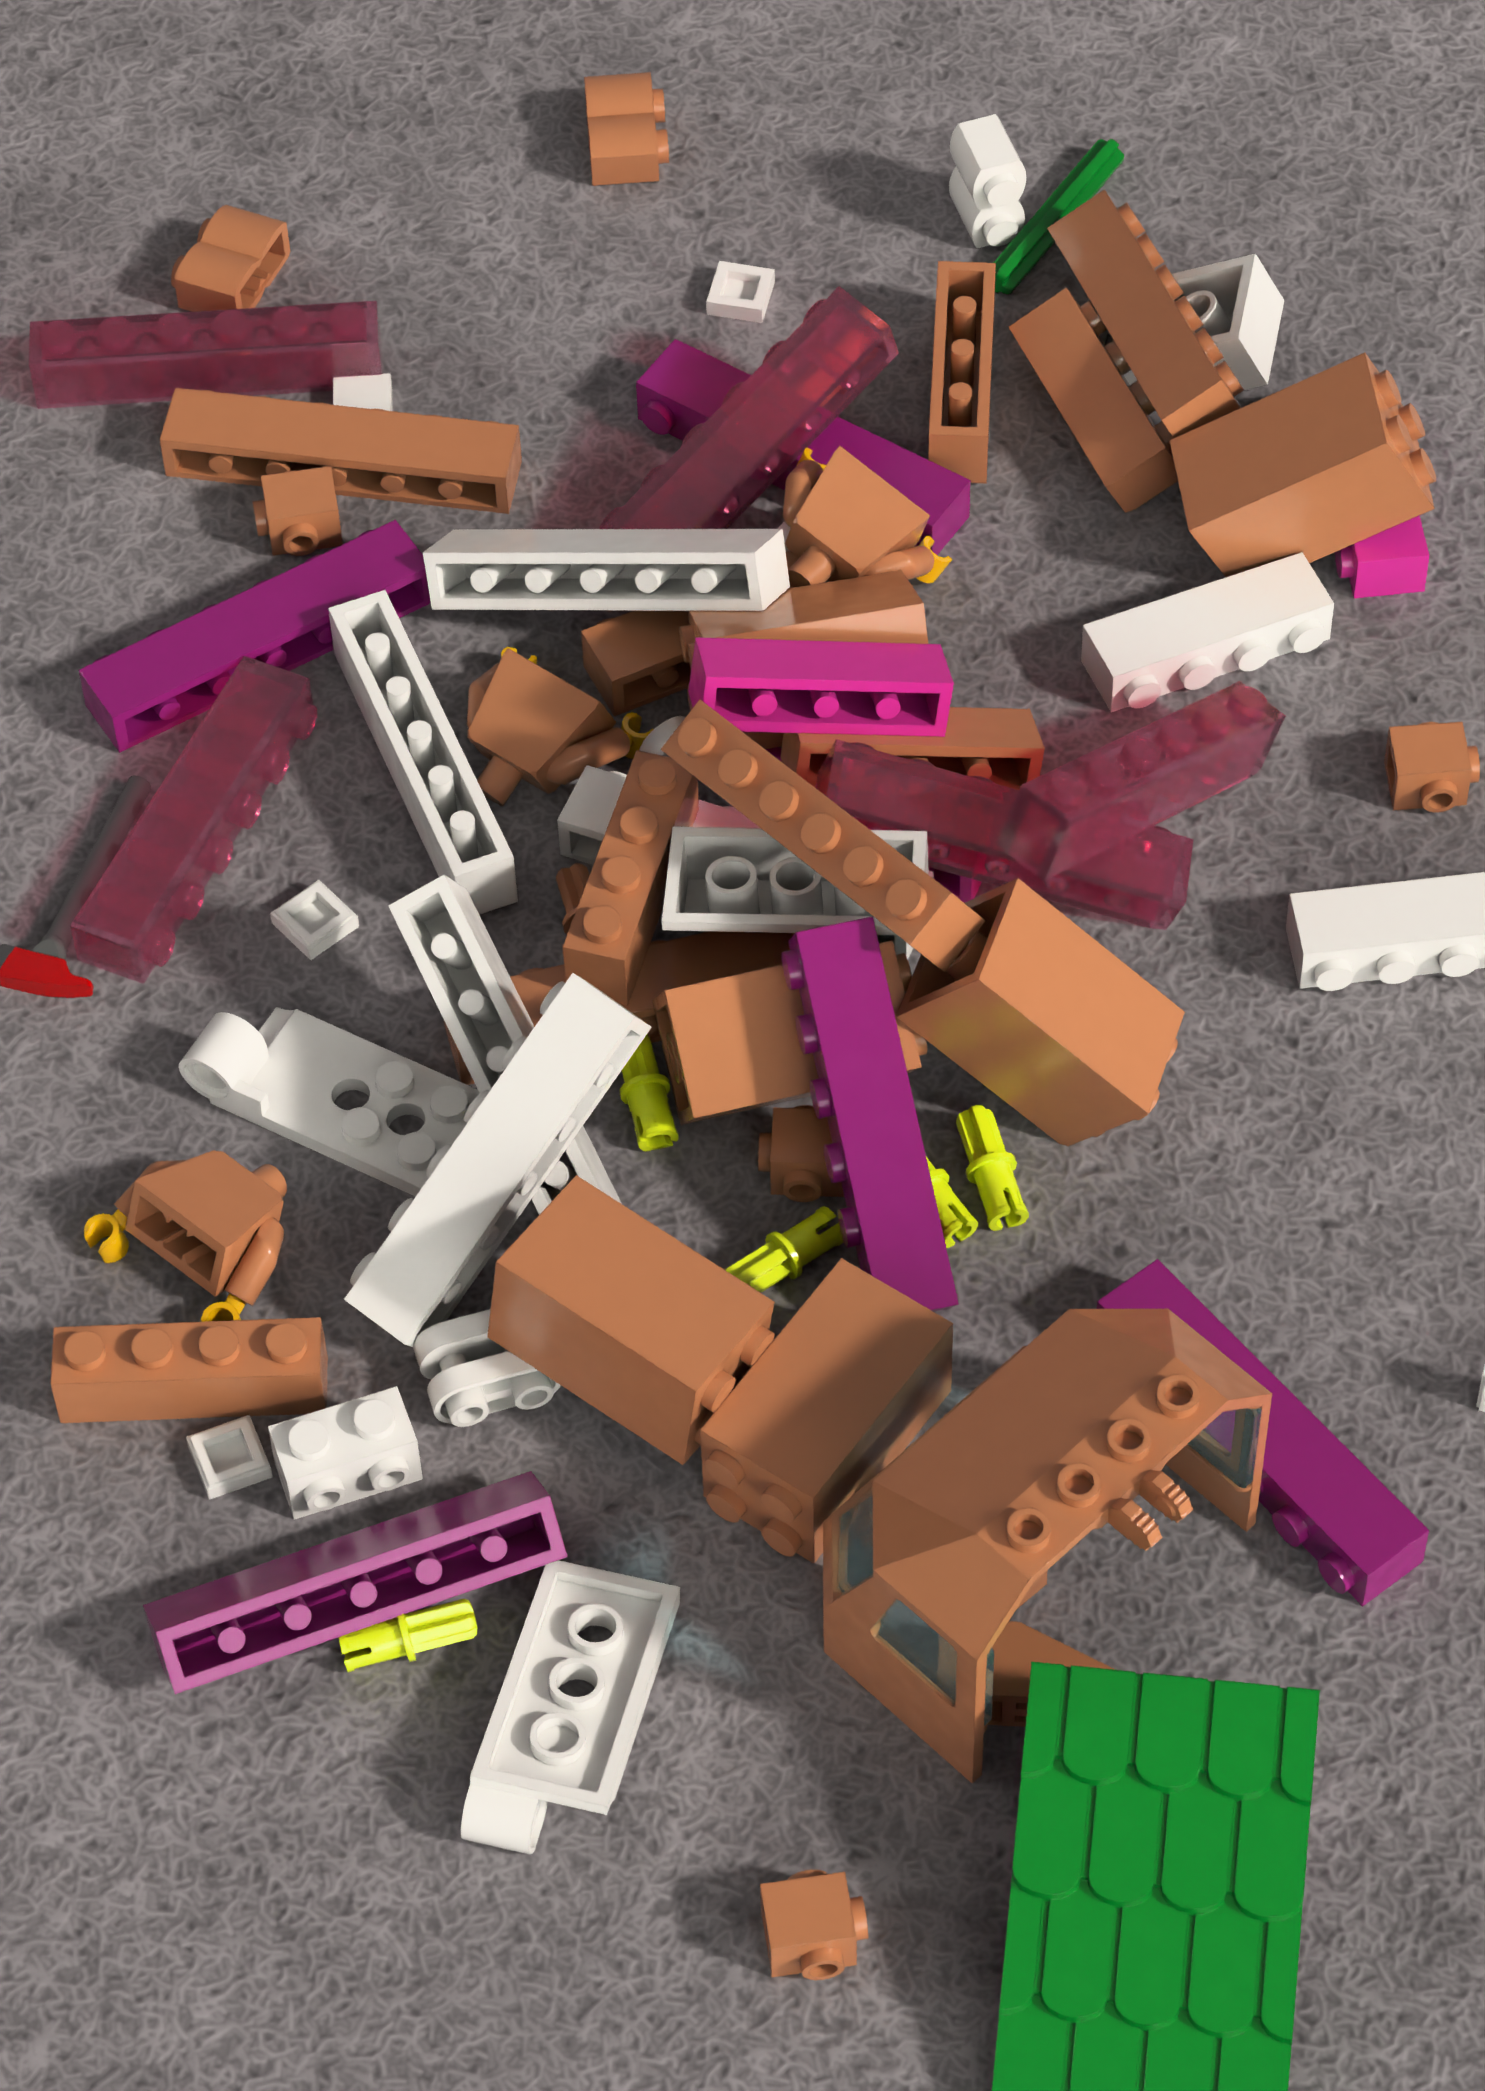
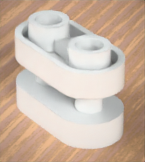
(474, 1373)

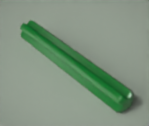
(1075, 190)

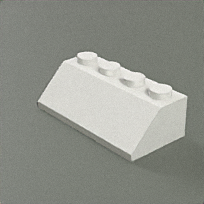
(754, 884)

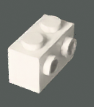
(345, 1452)

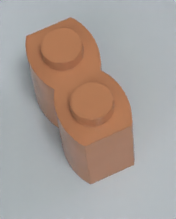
(623, 128)
(231, 261)

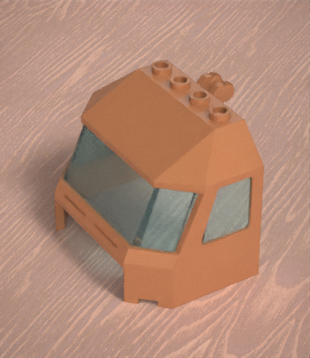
(1010, 1481)

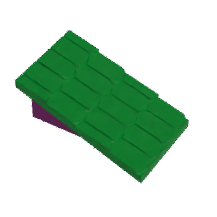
(1156, 1883)

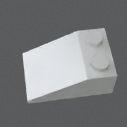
(1239, 313)

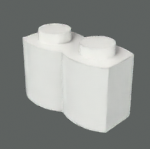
(987, 181)

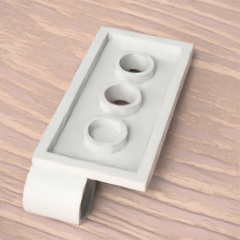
(298, 1068)
(561, 1745)

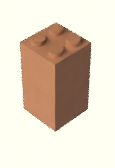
(1304, 469)
(845, 610)
(1046, 1018)
(737, 1040)
(627, 1317)
(825, 1408)

